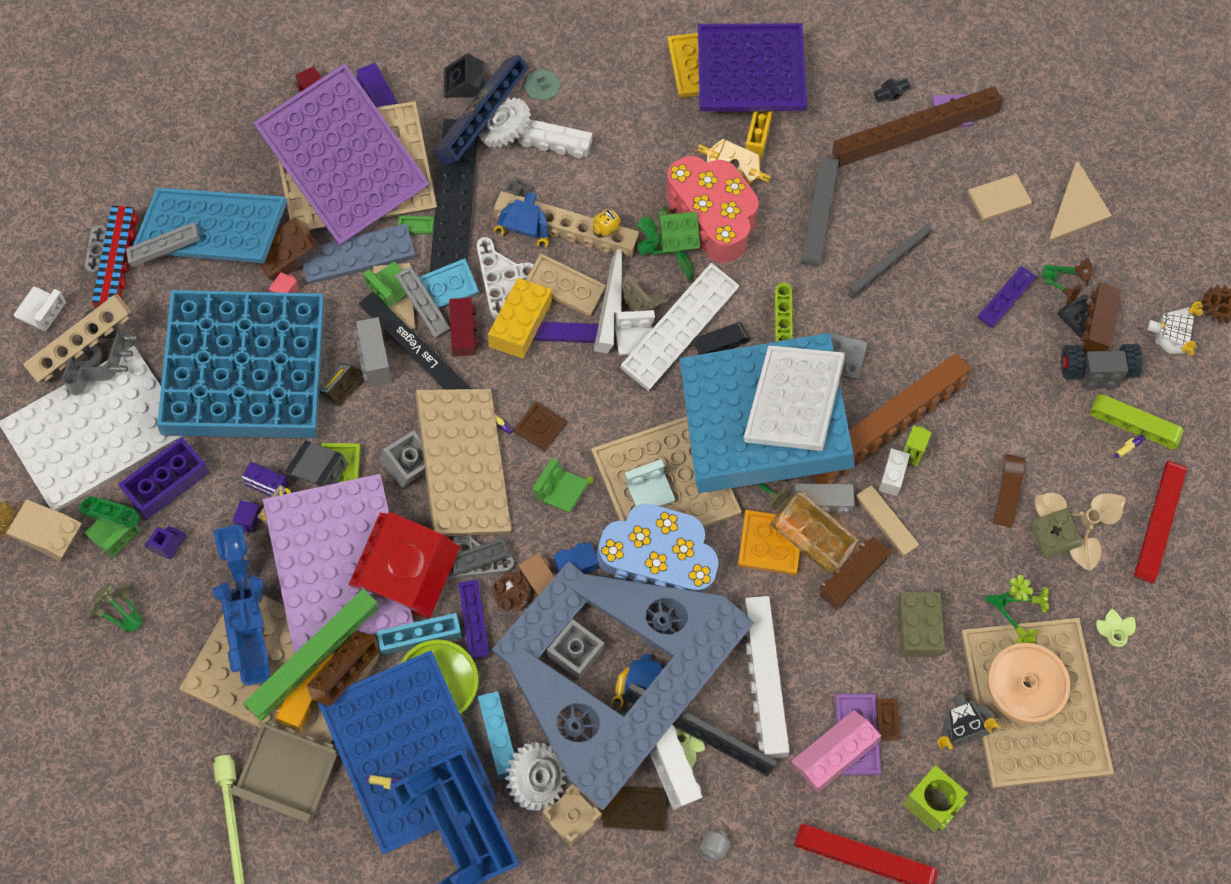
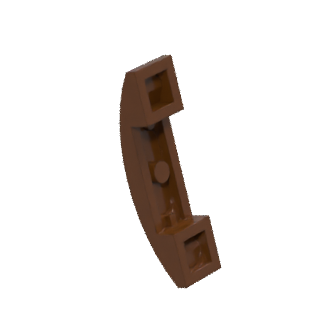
(1009, 490)

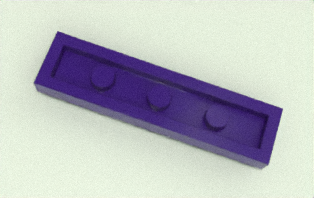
(1006, 297)
(473, 619)

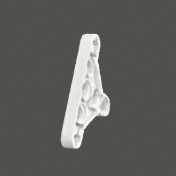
(499, 268)

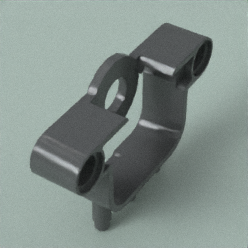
(77, 380)

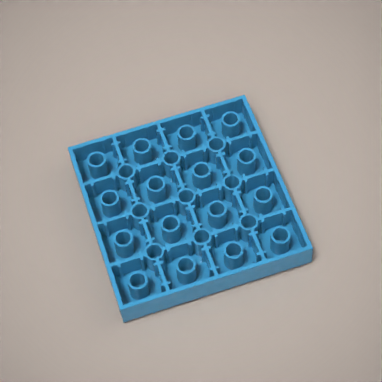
(242, 364)
(718, 406)

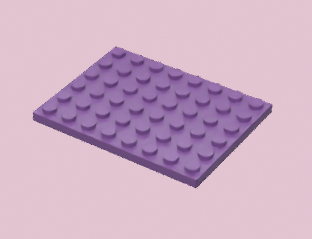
(341, 154)

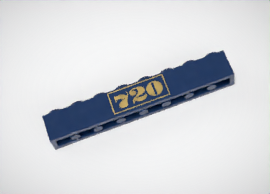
(481, 110)

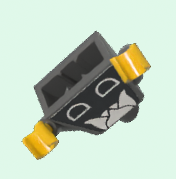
(966, 723)

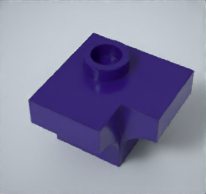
(165, 541)

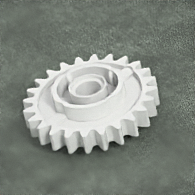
(506, 123)
(532, 791)

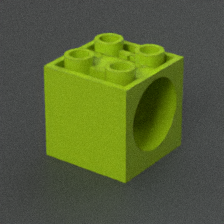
(936, 780)

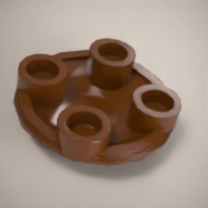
(511, 591)

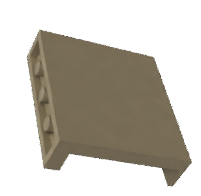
(286, 772)

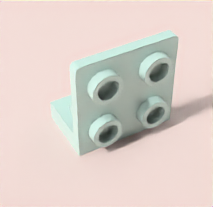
(649, 485)

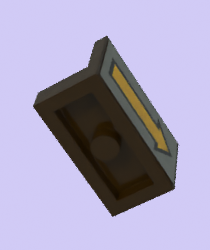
(341, 384)

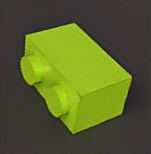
(917, 444)

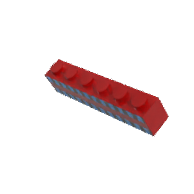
(114, 257)

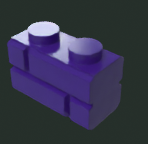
(263, 479)

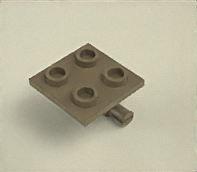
(637, 300)

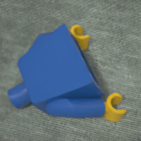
(524, 219)

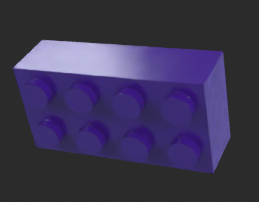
(164, 478)

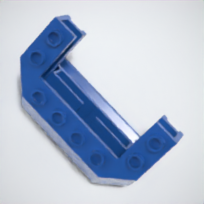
(462, 817)

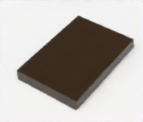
(637, 809)

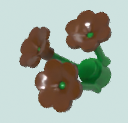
(1052, 273)

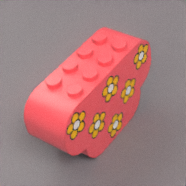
(722, 202)

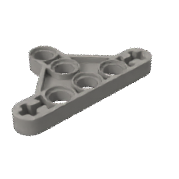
(468, 541)

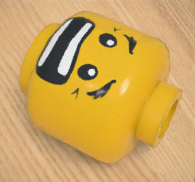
(606, 223)

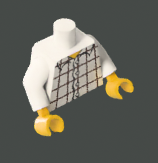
(1175, 330)

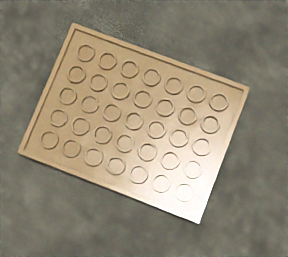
(221, 688)
(1051, 751)

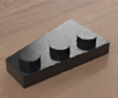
(1075, 315)

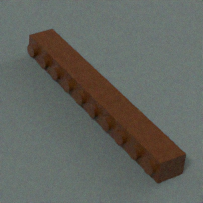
(917, 126)

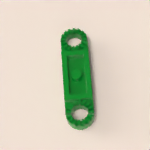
(109, 512)

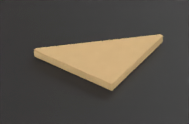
(1080, 206)

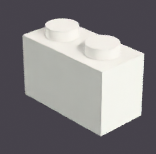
(894, 472)

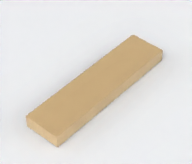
(887, 521)

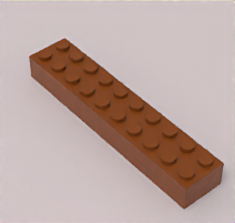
(902, 411)

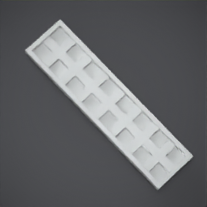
(679, 327)

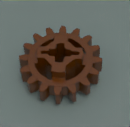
(1221, 303)

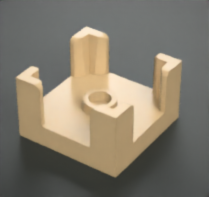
(571, 816)

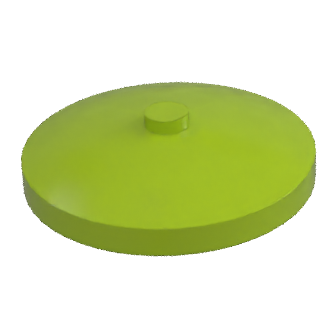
(456, 667)

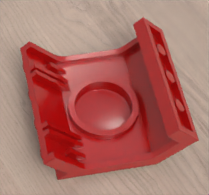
(405, 563)

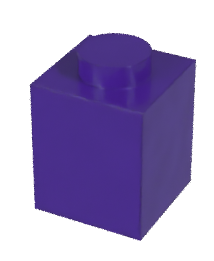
(247, 516)

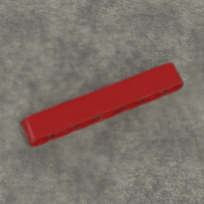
(1161, 521)
(864, 856)

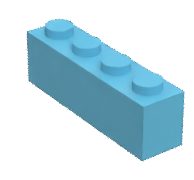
(410, 635)
(497, 732)

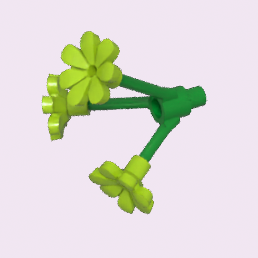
(1020, 591)

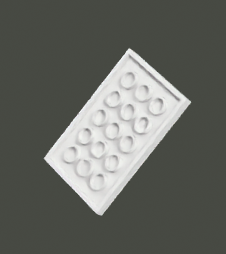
(795, 398)

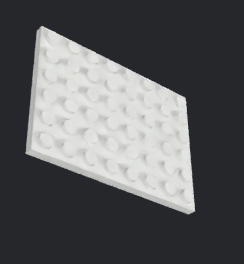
(90, 437)

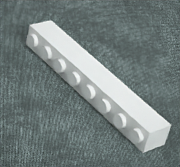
(766, 679)

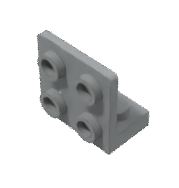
(854, 353)

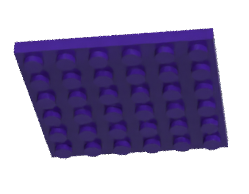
(751, 67)

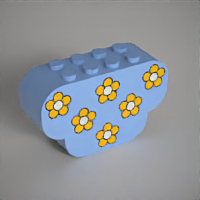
(658, 549)

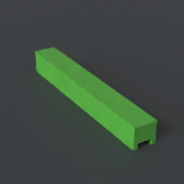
(311, 655)

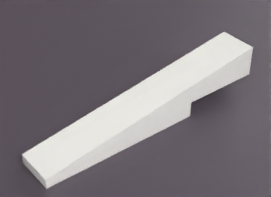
(610, 306)

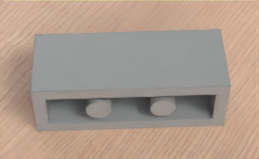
(829, 497)

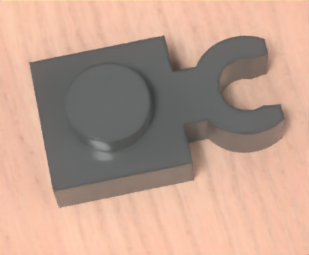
(519, 187)

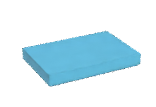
(450, 283)

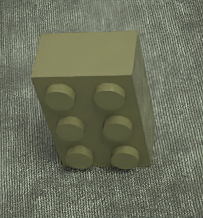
(920, 624)

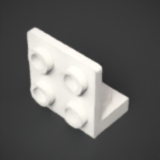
(40, 308)
(632, 329)

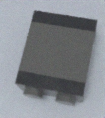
(316, 465)

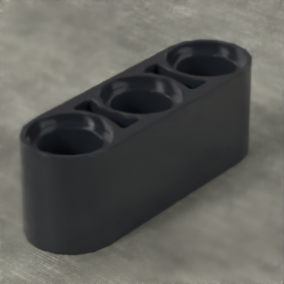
(722, 339)

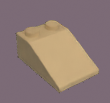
(44, 529)

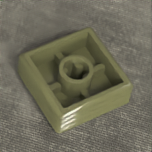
(1049, 542)

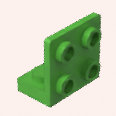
(678, 231)
(385, 284)
(559, 487)
(111, 537)

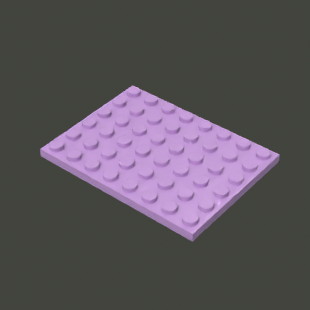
(316, 549)

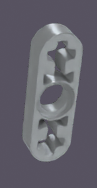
(94, 243)

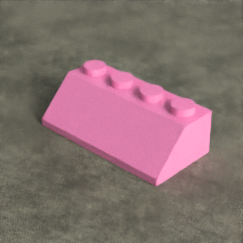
(836, 750)

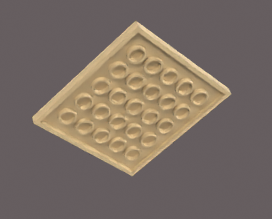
(671, 445)

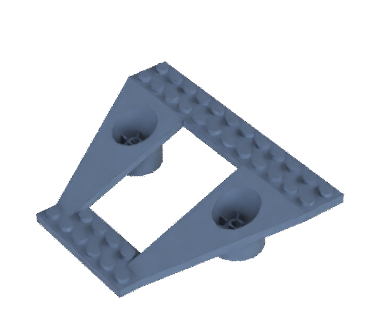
(618, 744)

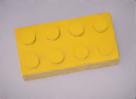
(520, 318)

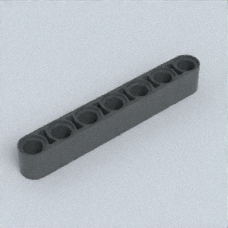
(819, 211)

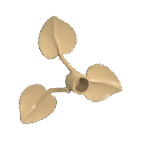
(1104, 508)

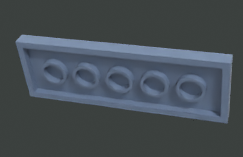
(360, 254)

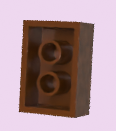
(289, 249)

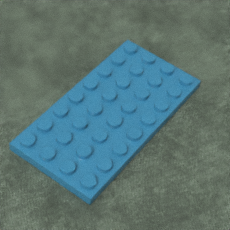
(227, 223)

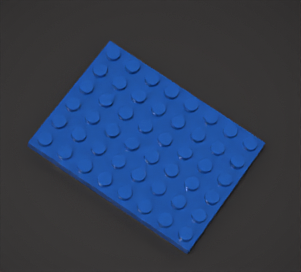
(392, 729)

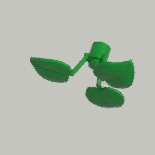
(651, 244)

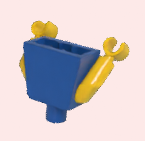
(640, 673)

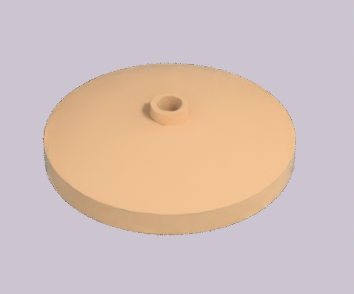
(1040, 671)

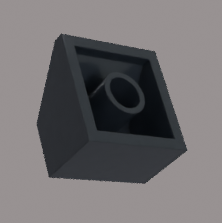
(463, 77)

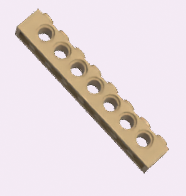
(577, 223)

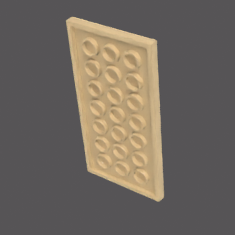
(462, 462)

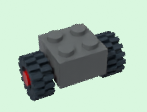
(1101, 368)

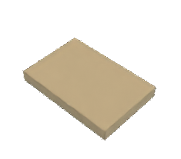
(999, 197)

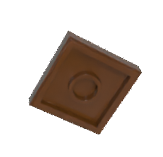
(540, 426)

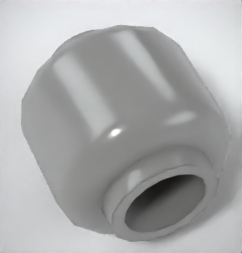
(715, 846)

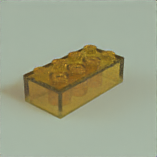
(814, 532)

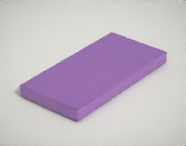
(865, 706)

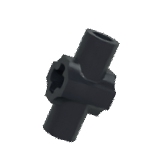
(891, 89)

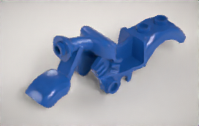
(242, 609)

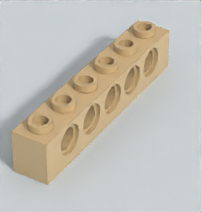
(36, 364)

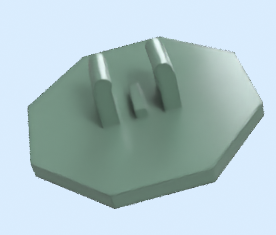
(542, 85)

